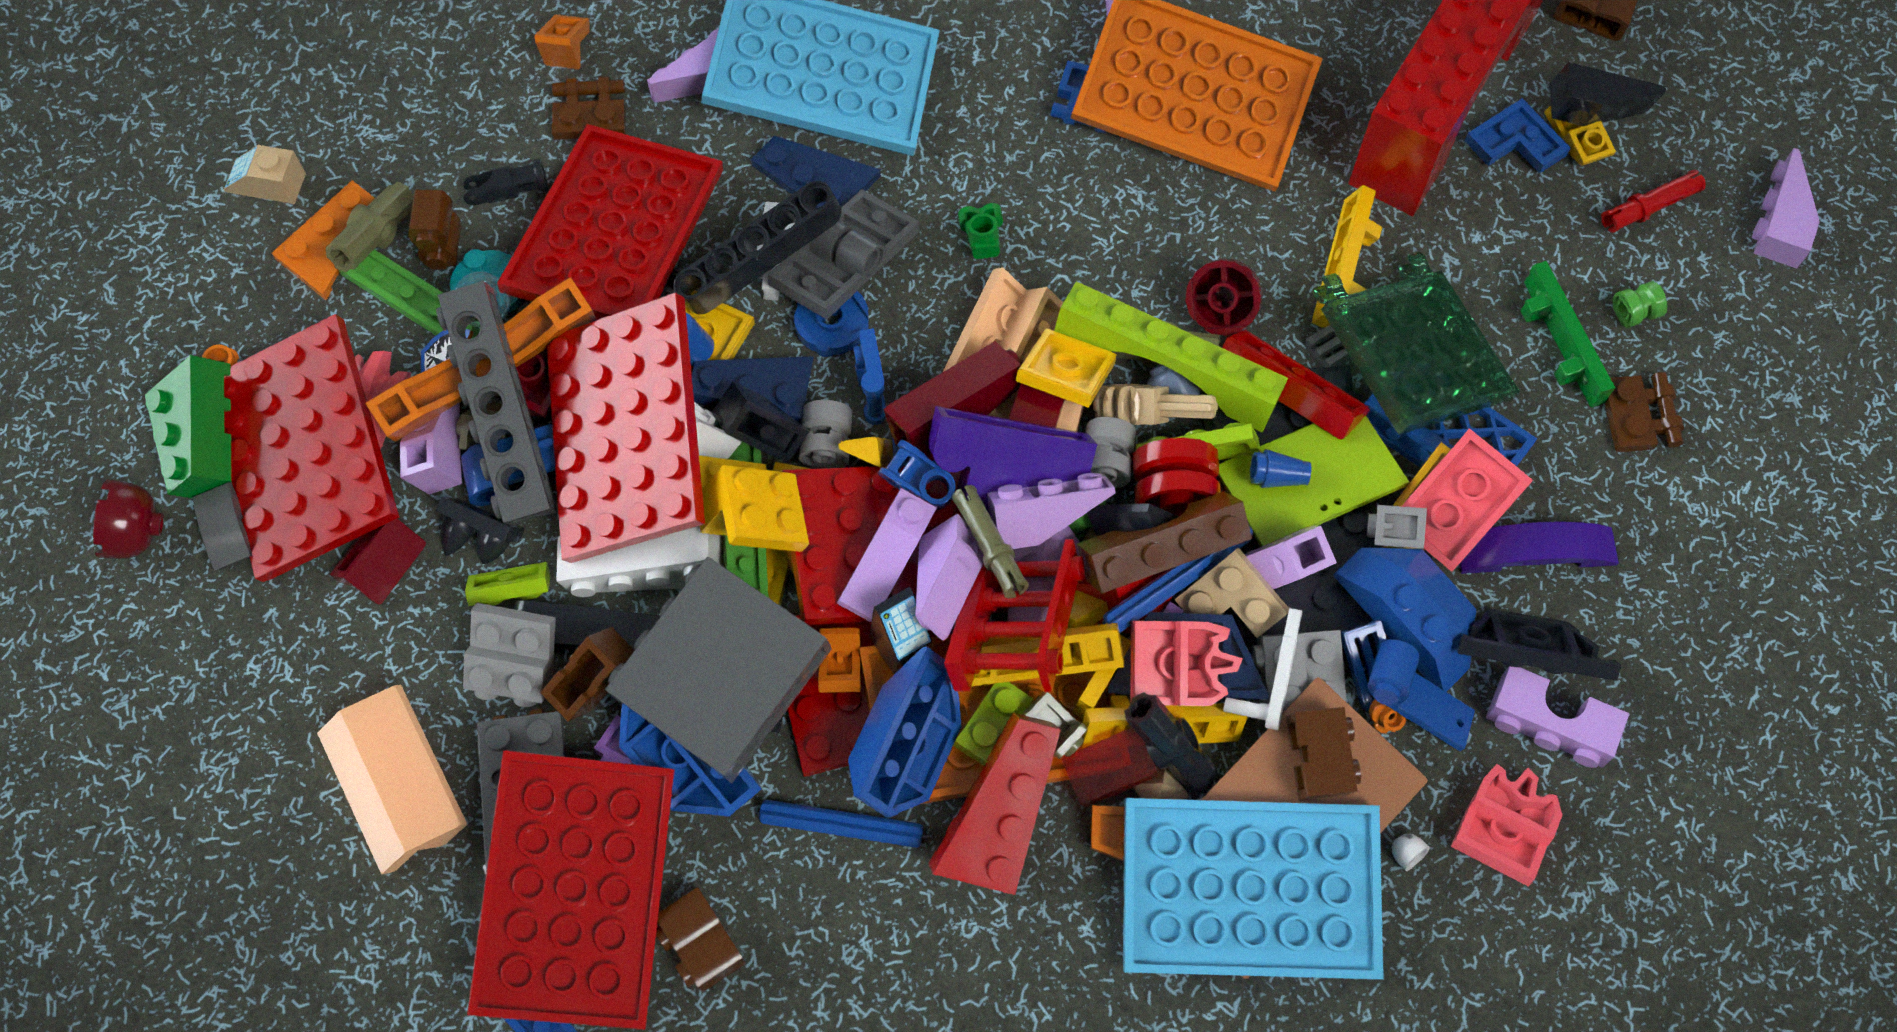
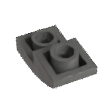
(221, 526)

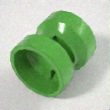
(1645, 302)

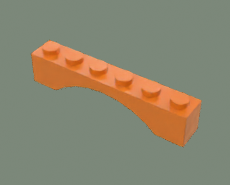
(436, 389)

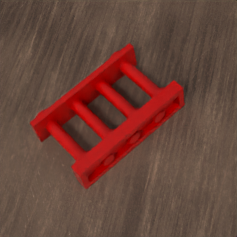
(974, 628)

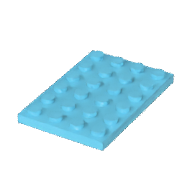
(823, 69)
(1252, 889)

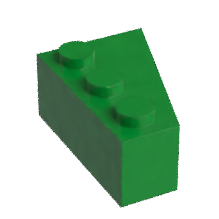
(189, 426)

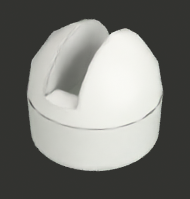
(1409, 850)

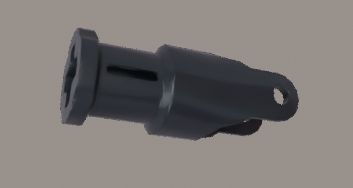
(505, 183)

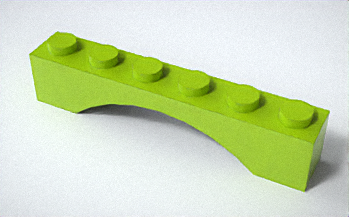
(1239, 385)

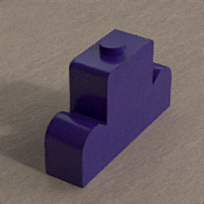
(1006, 451)

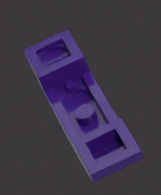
(1542, 545)

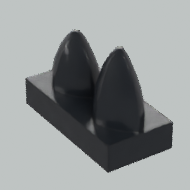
(463, 518)

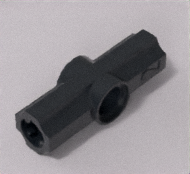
(1171, 743)

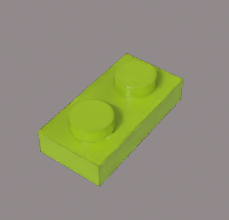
(495, 586)
(990, 719)

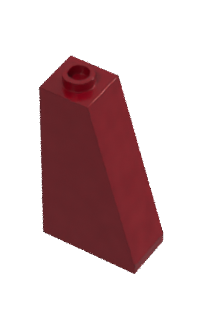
(970, 386)

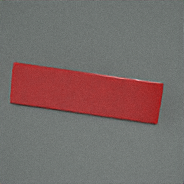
(1304, 389)

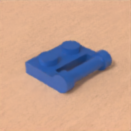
(870, 376)

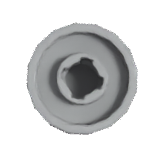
(827, 425)
(1114, 448)

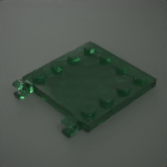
(1417, 347)

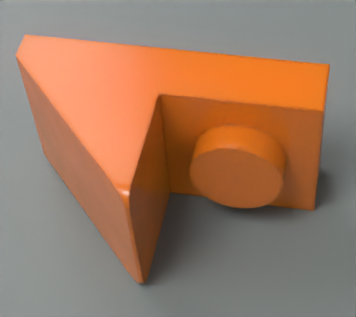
(560, 40)

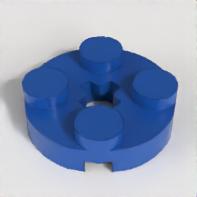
(835, 338)

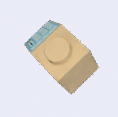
(267, 174)

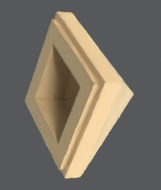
(1162, 787)

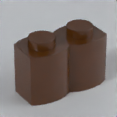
(1599, 17)
(434, 228)
(698, 940)

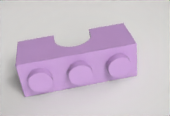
(1522, 708)

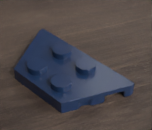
(1240, 684)

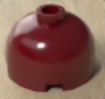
(1224, 296)
(125, 521)

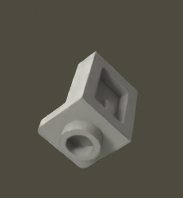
(1398, 527)

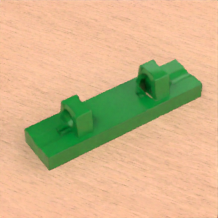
(1580, 357)

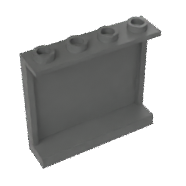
(719, 668)

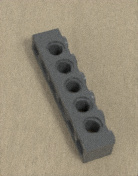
(456, 312)

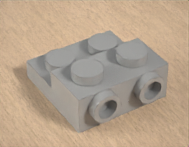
(509, 654)
(1314, 656)

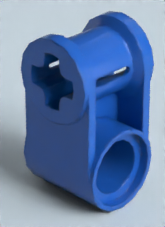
(917, 474)

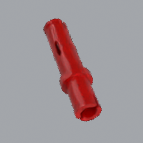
(1641, 206)

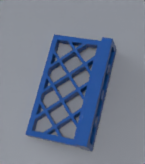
(1421, 443)

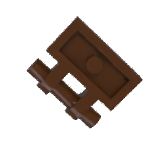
(572, 116)
(1631, 417)

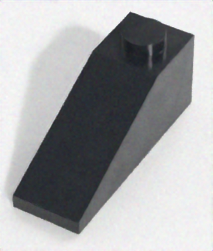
(1593, 95)

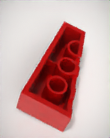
(997, 819)

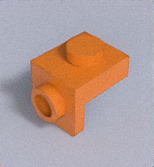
(842, 665)

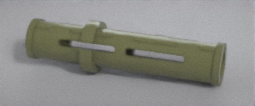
(997, 555)

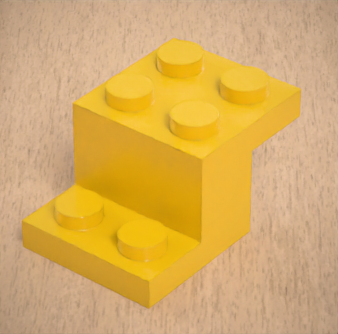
(752, 505)

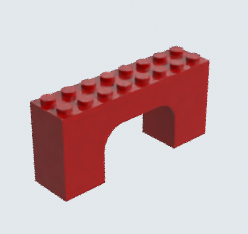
(1432, 95)

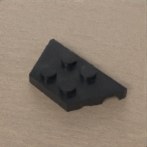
(1536, 643)

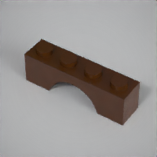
(1130, 556)

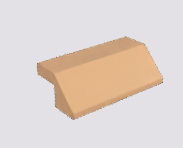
(1010, 318)
(391, 778)

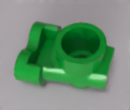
(982, 229)

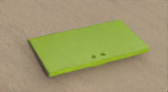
(1341, 471)

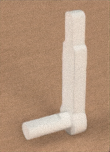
(1273, 711)

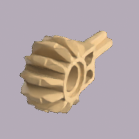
(1150, 404)

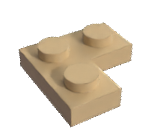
(1238, 586)

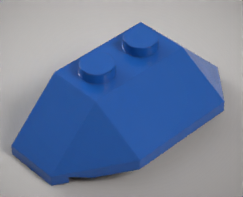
(1414, 605)
(906, 736)
(695, 784)

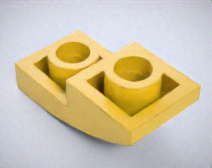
(1585, 142)

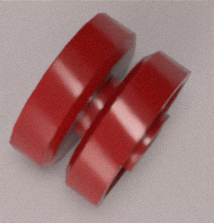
(1175, 473)

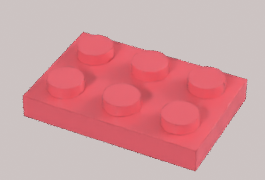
(1466, 497)

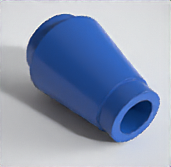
(1278, 470)

